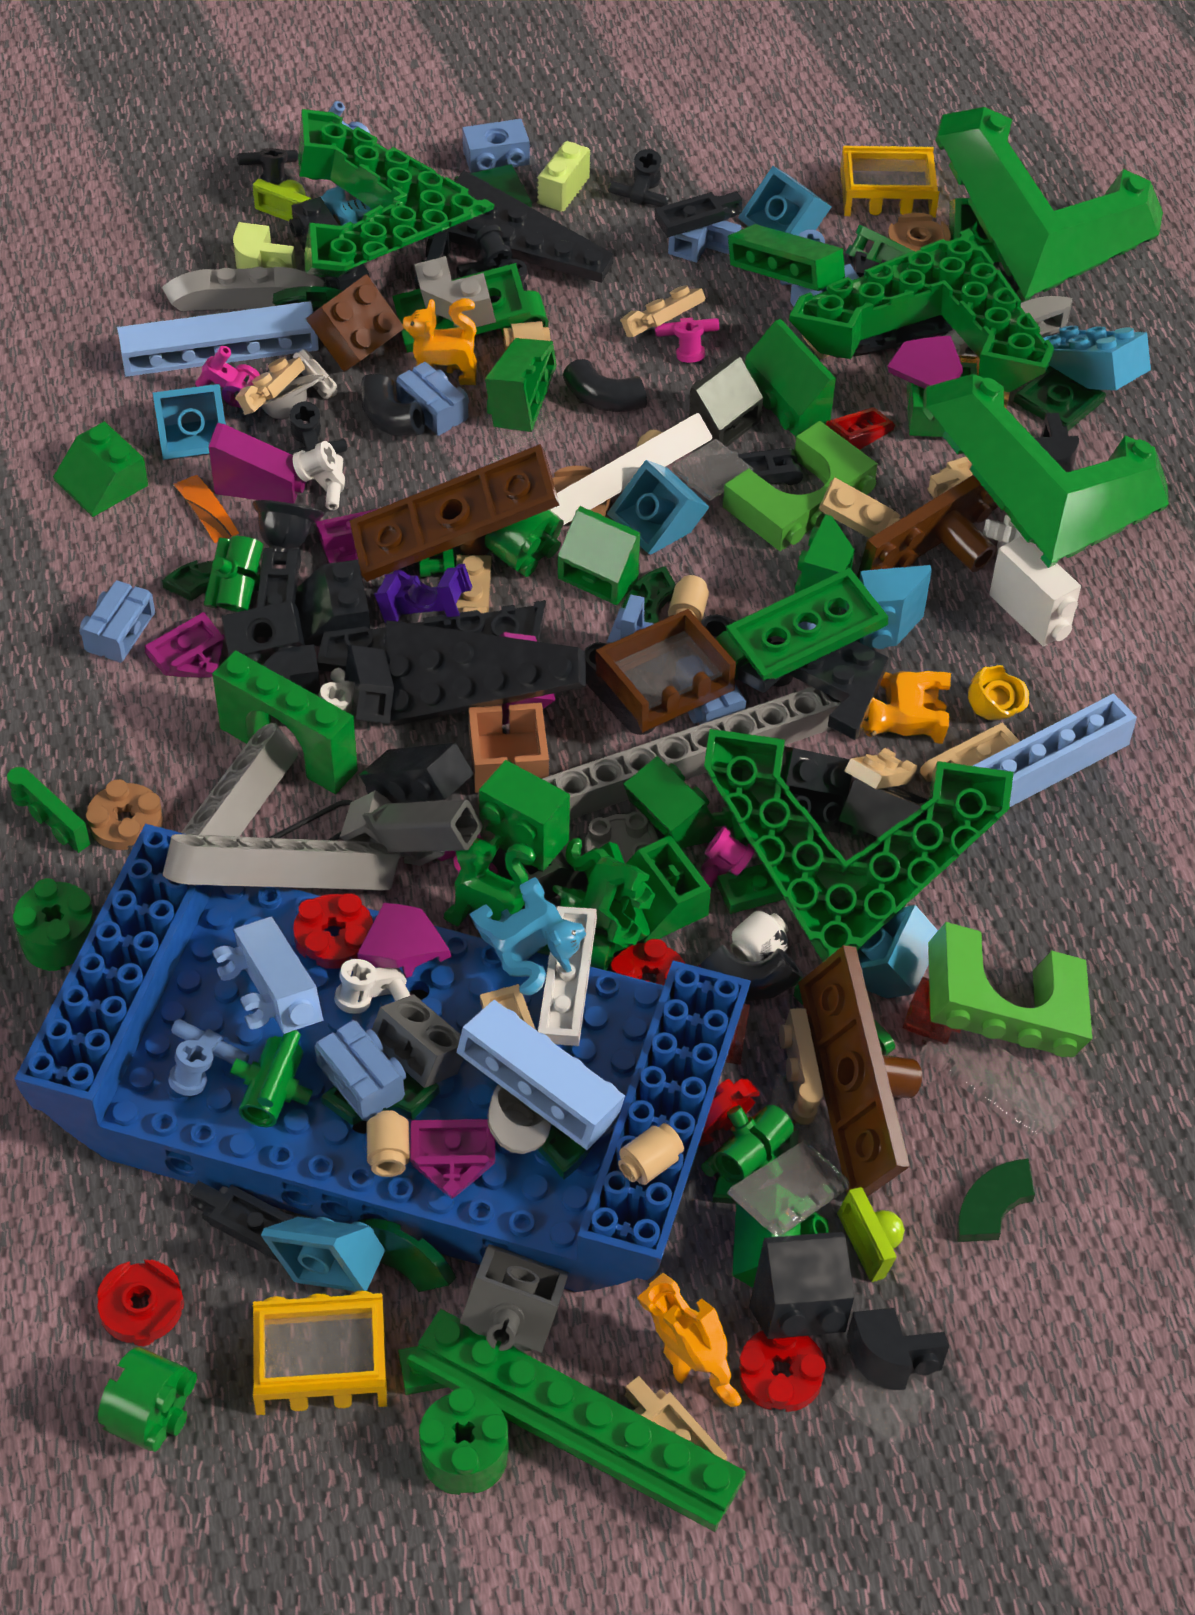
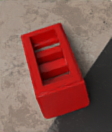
(858, 431)

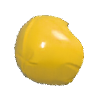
(997, 694)

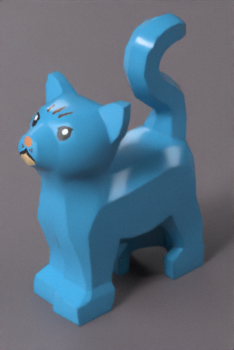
(526, 932)

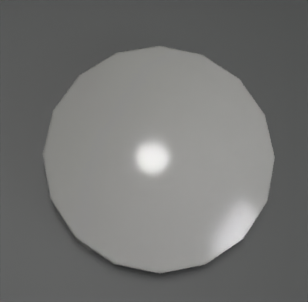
(626, 830)

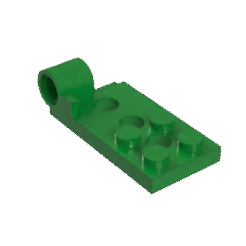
(512, 307)
(748, 637)

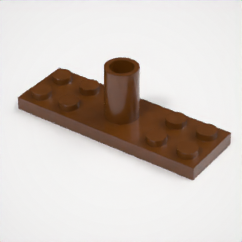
(454, 514)
(941, 520)
(855, 1074)

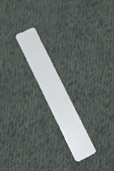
(616, 475)

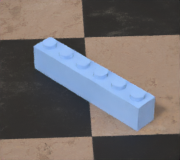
(193, 340)
(1065, 747)

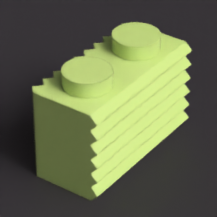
(564, 176)

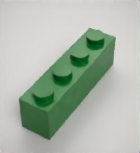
(786, 257)

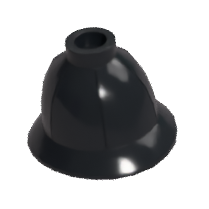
(284, 523)

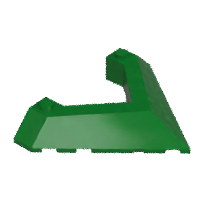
(404, 195)
(1031, 238)
(937, 280)
(1045, 503)
(853, 898)

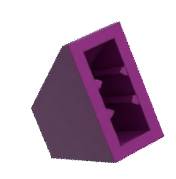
(251, 467)

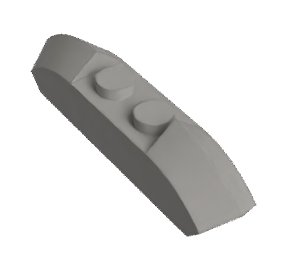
(234, 287)
(1048, 312)

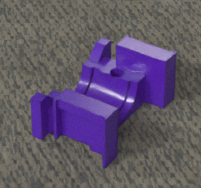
(408, 595)

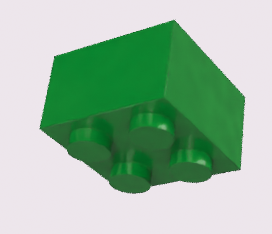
(525, 813)

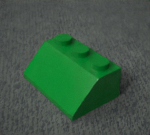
(791, 379)

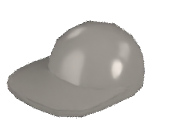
(292, 394)
(515, 1124)

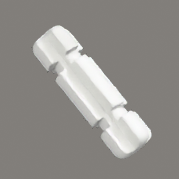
(326, 387)

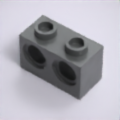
(418, 1040)

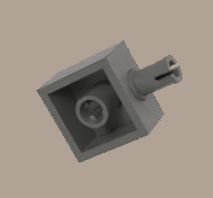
(514, 1300)

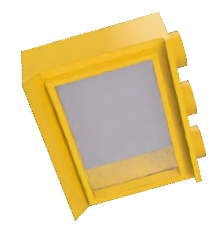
(889, 174)
(319, 1349)

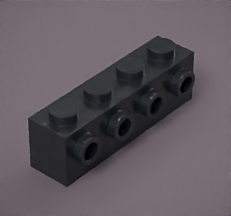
(317, 212)

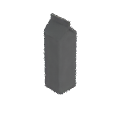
(425, 826)

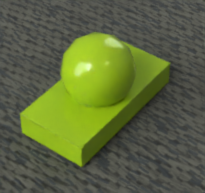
(278, 198)
(871, 1233)

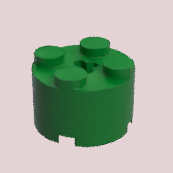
(527, 541)
(53, 923)
(146, 1399)
(482, 1440)

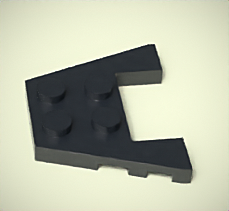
(895, 338)
(846, 674)

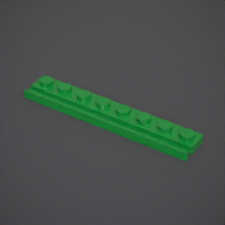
(581, 1421)

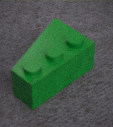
(520, 383)

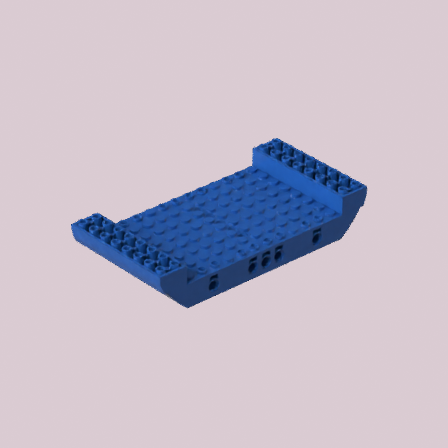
(150, 961)

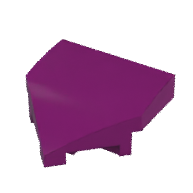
(926, 361)
(188, 649)
(402, 939)
(452, 1152)

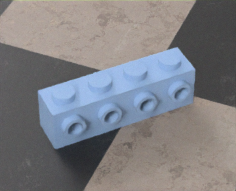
(540, 1074)

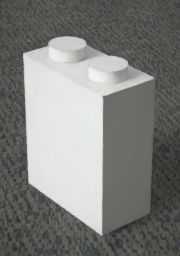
(1032, 593)

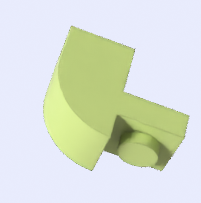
(255, 249)

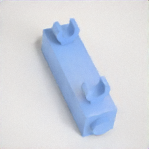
(276, 972)

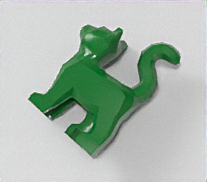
(480, 886)
(607, 892)

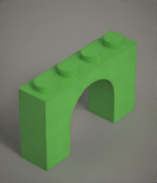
(787, 517)
(968, 1002)

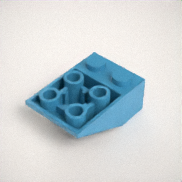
(1100, 356)

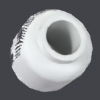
(759, 936)

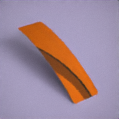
(207, 508)

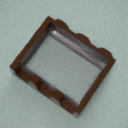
(666, 669)

